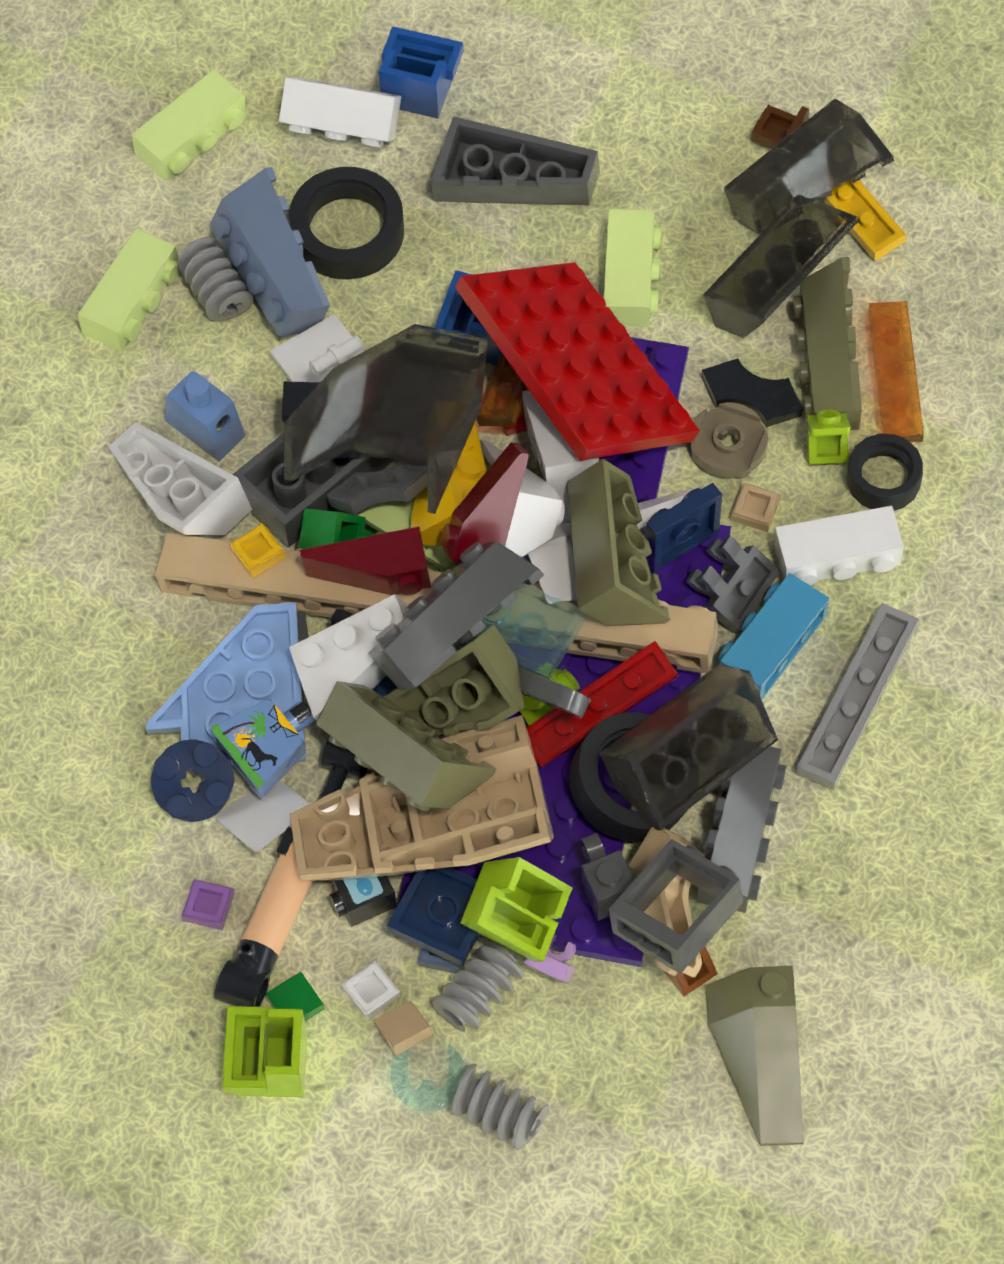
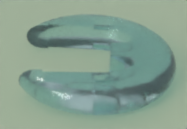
(427, 1097)

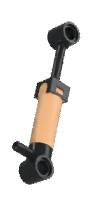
(248, 974)

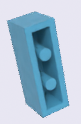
(776, 632)

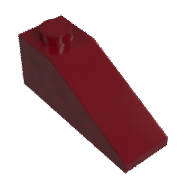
(488, 507)
(377, 563)

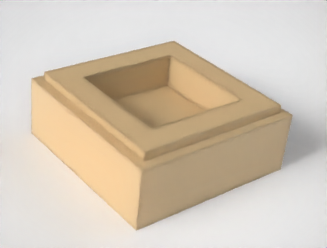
(755, 507)
(403, 1027)

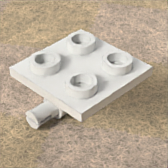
(317, 351)

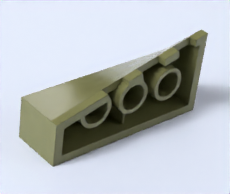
(828, 342)
(611, 550)
(400, 748)

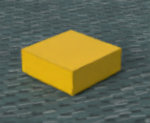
(257, 550)

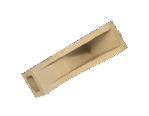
(672, 904)

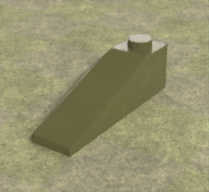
(467, 691)
(758, 1037)

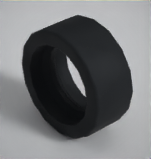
(885, 445)

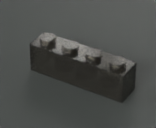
(809, 162)

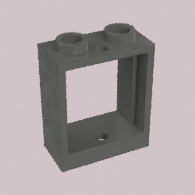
(654, 937)

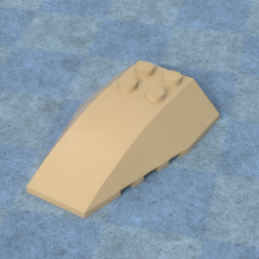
(381, 834)

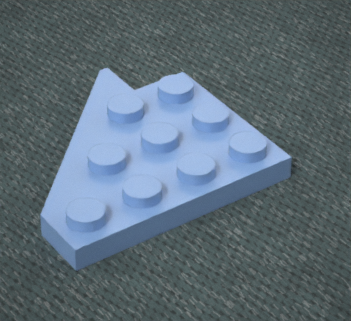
(238, 674)

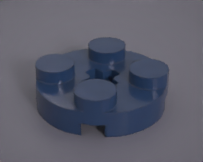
(172, 768)

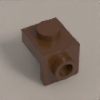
(776, 125)

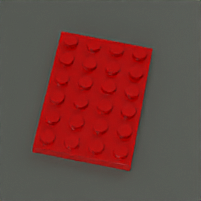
(577, 360)

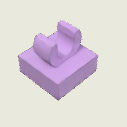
(555, 963)

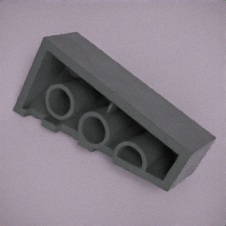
(451, 612)
(741, 822)

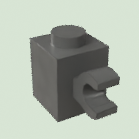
(603, 876)

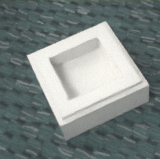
(370, 990)

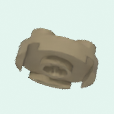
(734, 460)

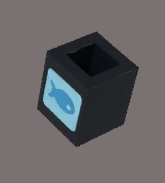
(362, 898)

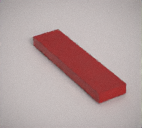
(609, 695)

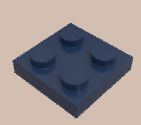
(683, 526)
(433, 914)

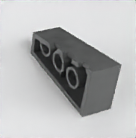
(511, 168)

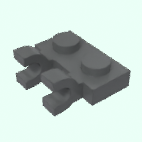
(743, 585)

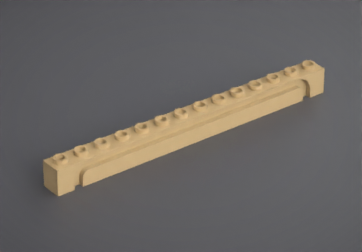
(210, 568)

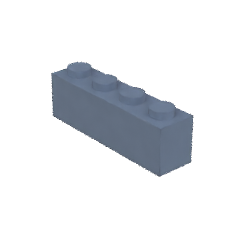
(270, 255)

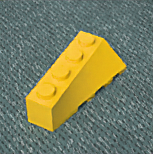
(465, 476)

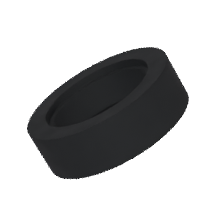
(341, 184)
(588, 792)

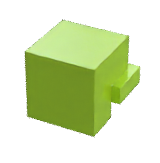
(516, 906)
(265, 1052)

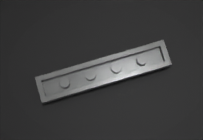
(857, 696)

